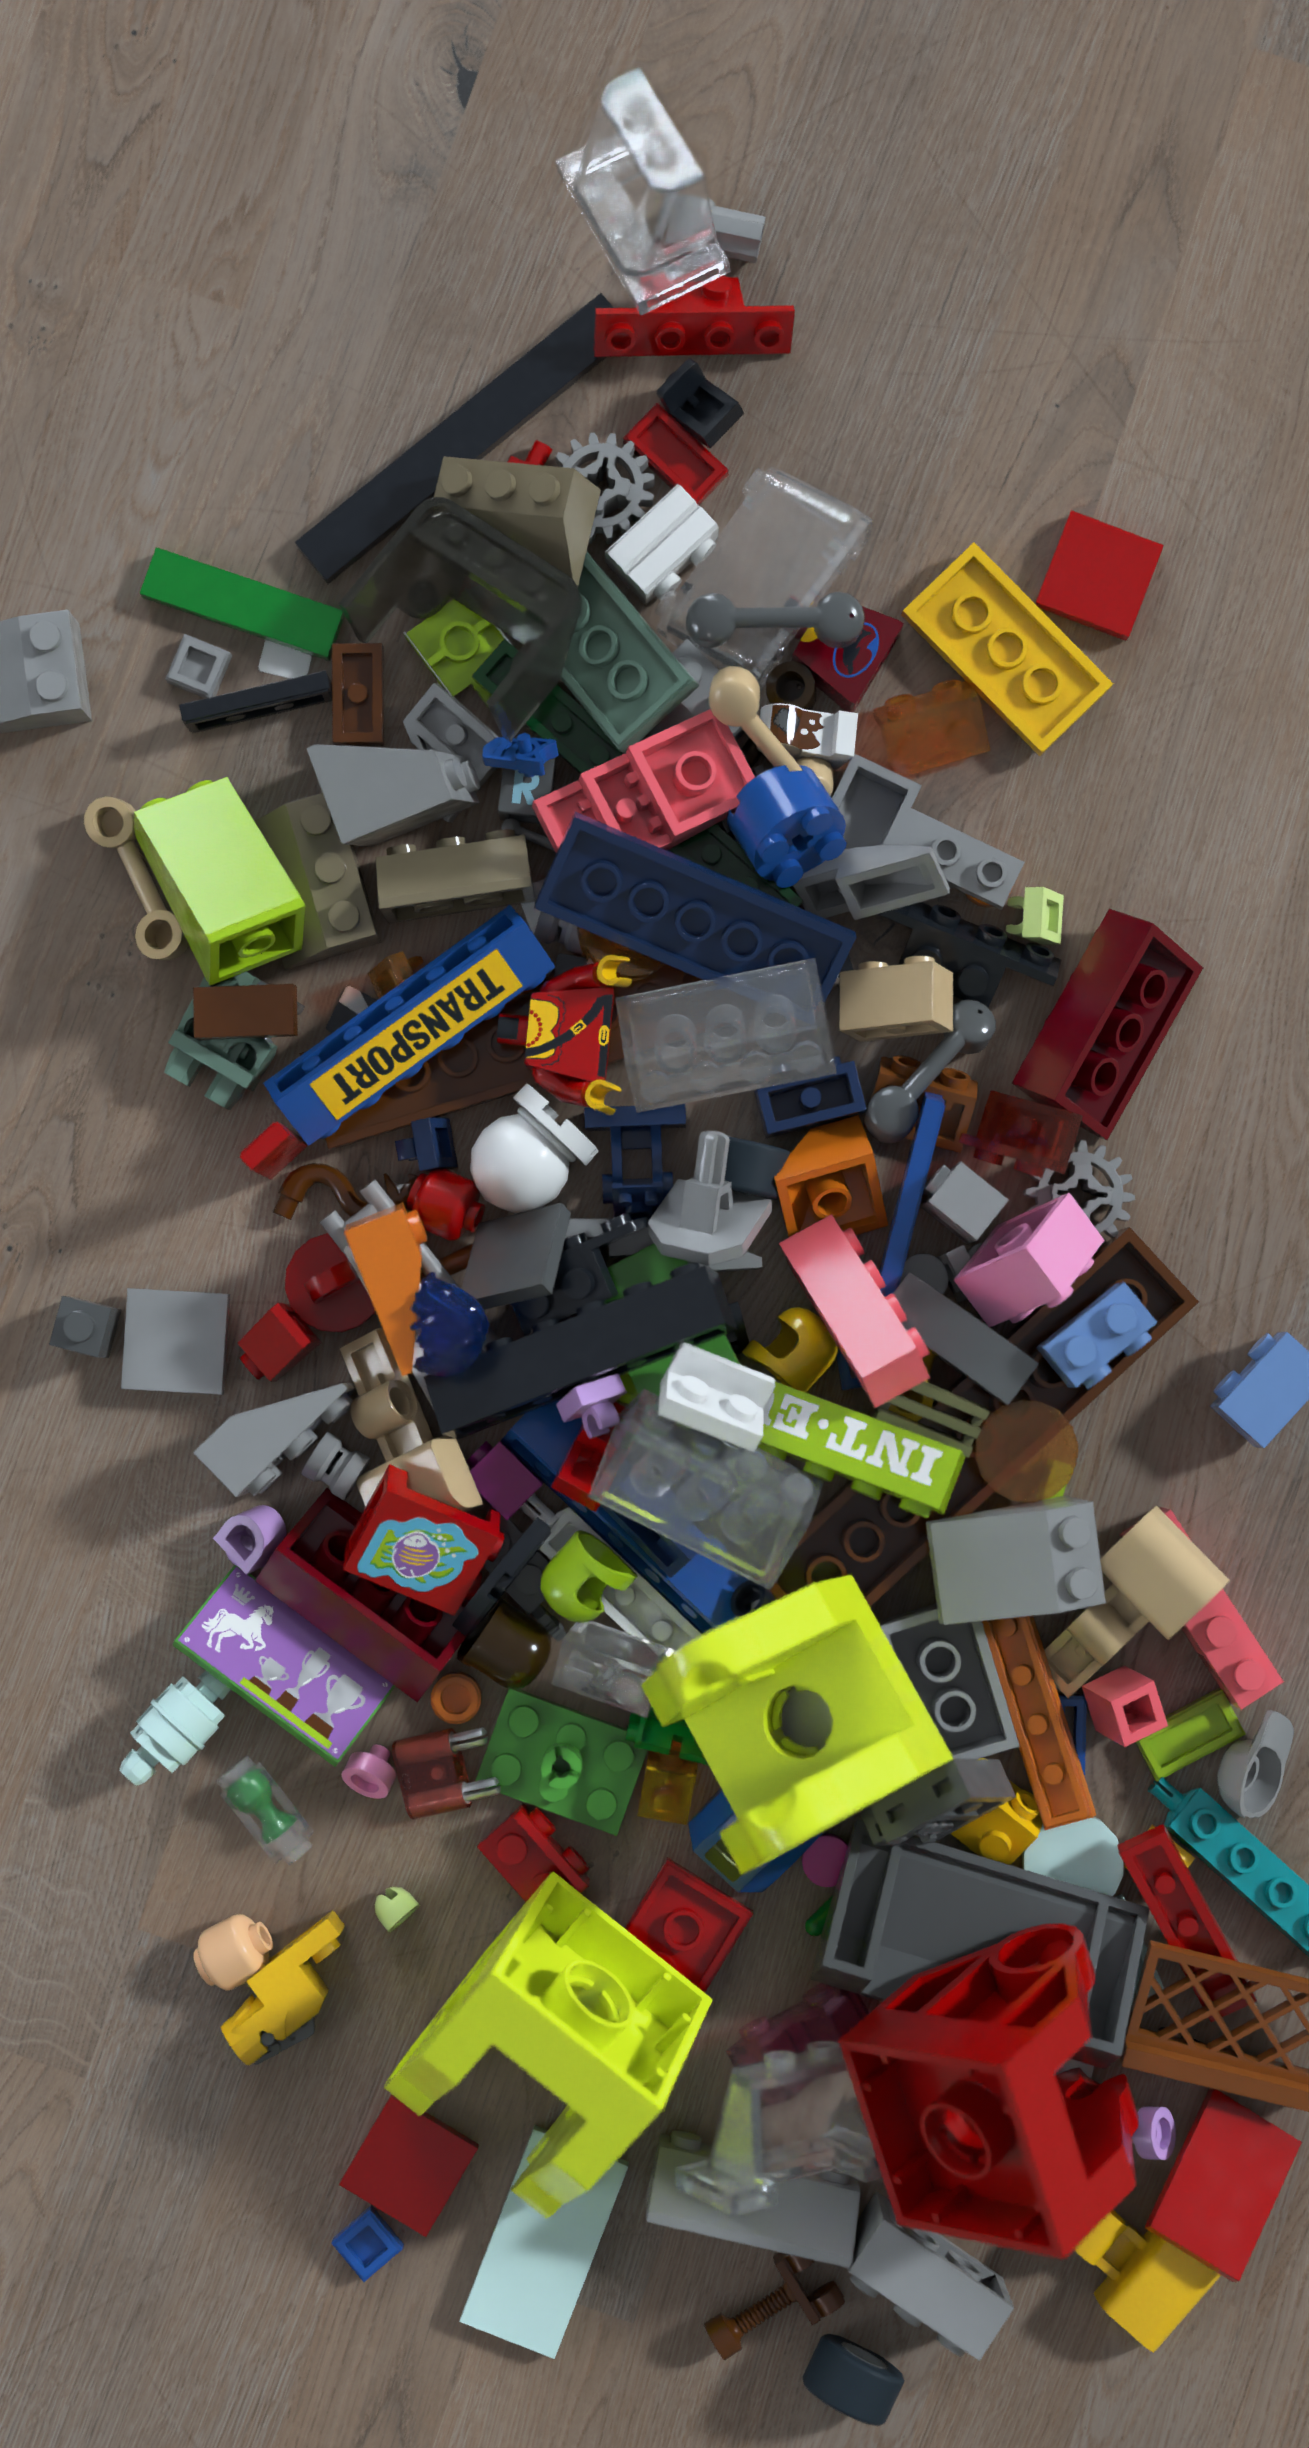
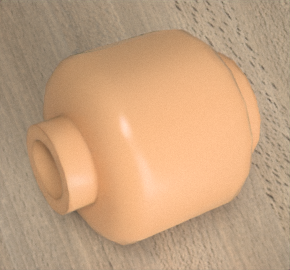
(232, 1951)

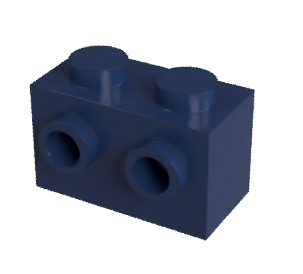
(811, 1101)

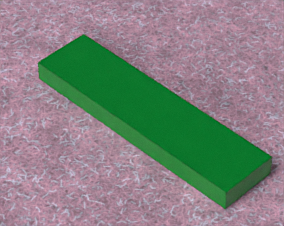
(242, 603)

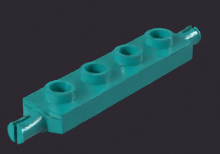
(1238, 1859)

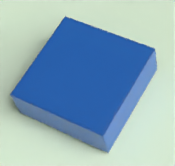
(367, 2243)

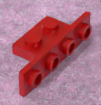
(697, 323)

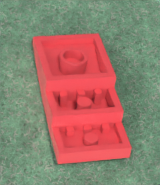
(658, 788)

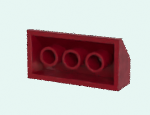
(1109, 1022)
(379, 1626)

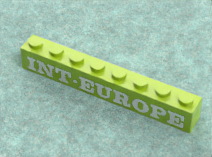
(855, 1447)

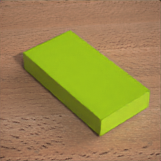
(1191, 1734)

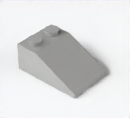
(42, 672)
(1016, 1561)

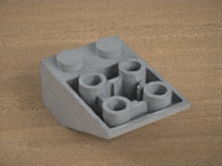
(253, 1443)

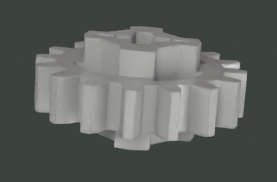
(620, 492)
(1081, 1171)

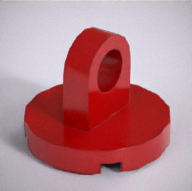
(326, 1287)

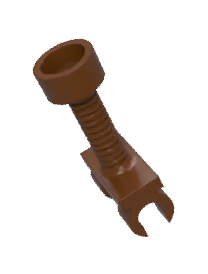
(825, 2300)

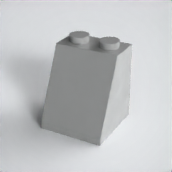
(390, 790)

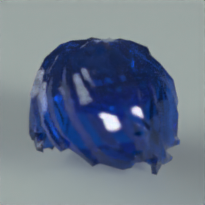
(450, 1327)

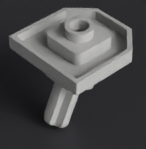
(703, 1216)

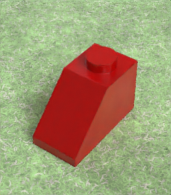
(277, 1343)

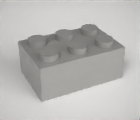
(954, 1680)
(929, 2280)

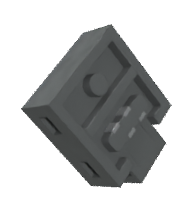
(939, 1802)

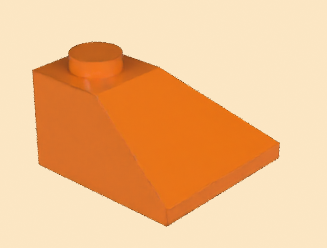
(832, 1175)

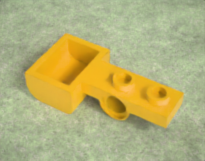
(1148, 2279)

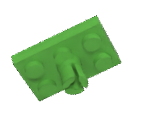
(562, 1761)

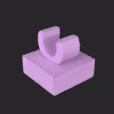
(594, 1404)

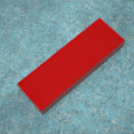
(272, 1150)

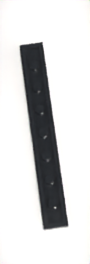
(466, 433)

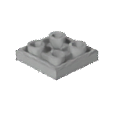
(175, 1341)

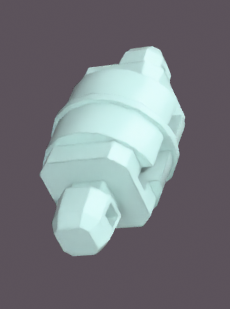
(174, 1727)

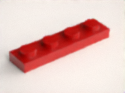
(1179, 1906)

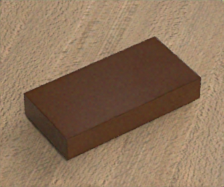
(245, 1011)

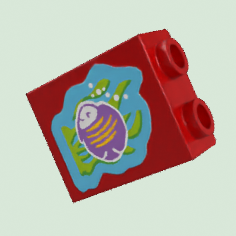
(421, 1545)

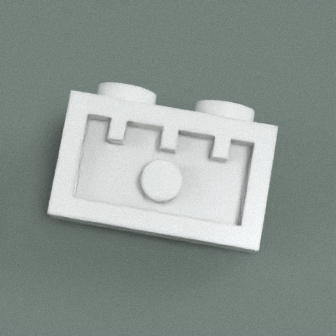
(715, 1396)

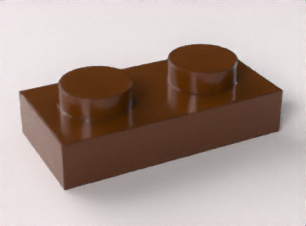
(358, 694)

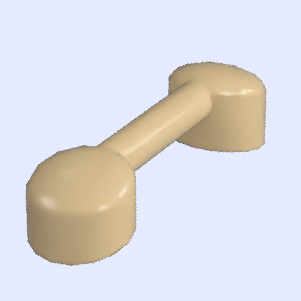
(735, 702)
(111, 825)

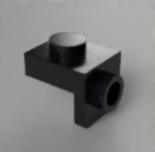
(698, 404)

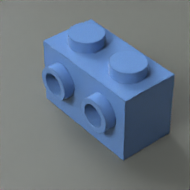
(1097, 1335)
(1266, 1390)

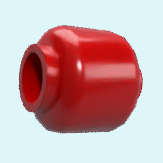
(446, 1203)

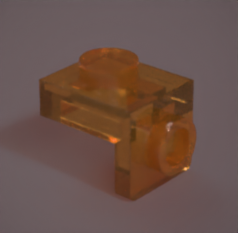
(667, 1786)

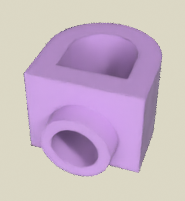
(251, 1537)

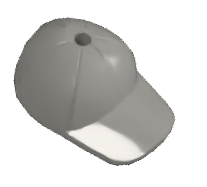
(1254, 1768)

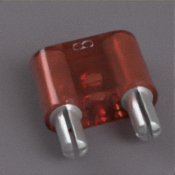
(435, 1773)

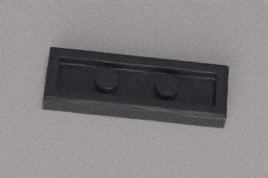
(257, 702)

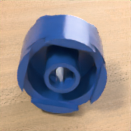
(787, 824)

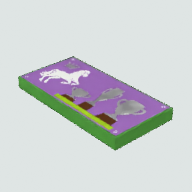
(283, 1665)

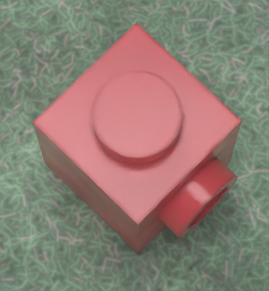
(1124, 1706)

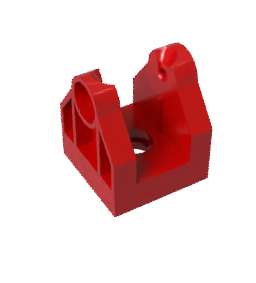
(969, 2101)

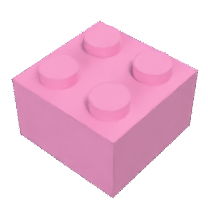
(1030, 1261)

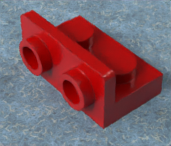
(527, 1853)

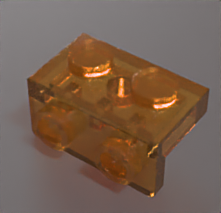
(932, 727)

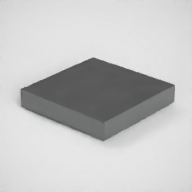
(516, 1256)

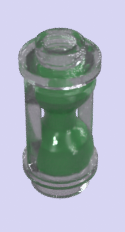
(249, 1790)

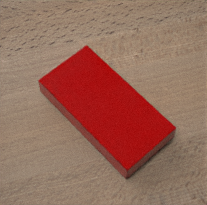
(676, 454)

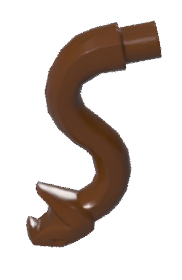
(303, 1177)

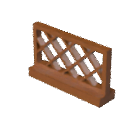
(1211, 2063)

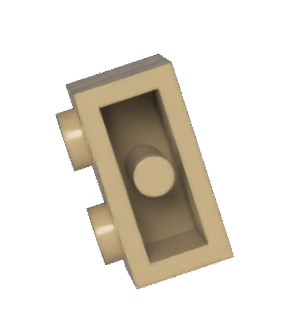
(896, 999)

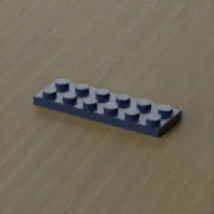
(681, 908)

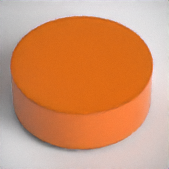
(456, 1698)

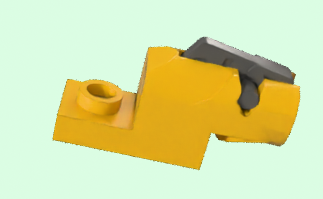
(287, 1996)

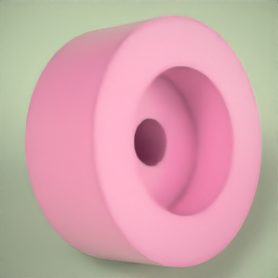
(370, 1772)

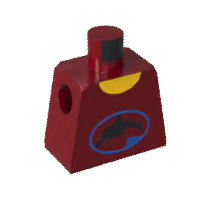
(848, 671)

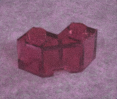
(821, 2016)

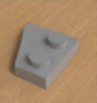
(449, 727)

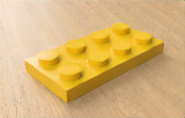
(1006, 649)

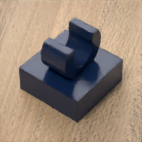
(430, 1145)

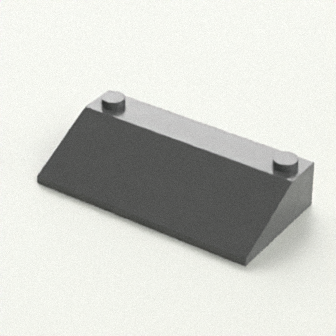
(932, 1903)

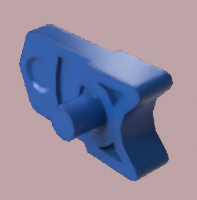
(520, 754)

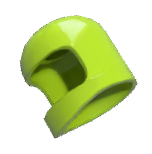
(580, 1574)

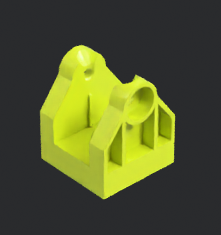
(733, 1698)
(578, 2013)

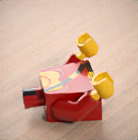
(570, 1033)

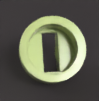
(395, 1907)

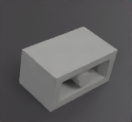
(962, 1201)

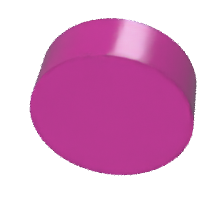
(824, 1860)

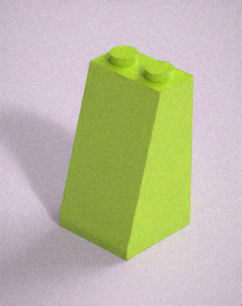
(220, 879)

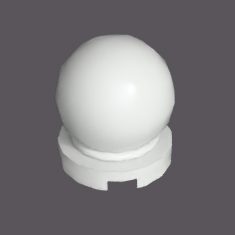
(526, 1156)

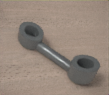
(714, 618)
(895, 1108)

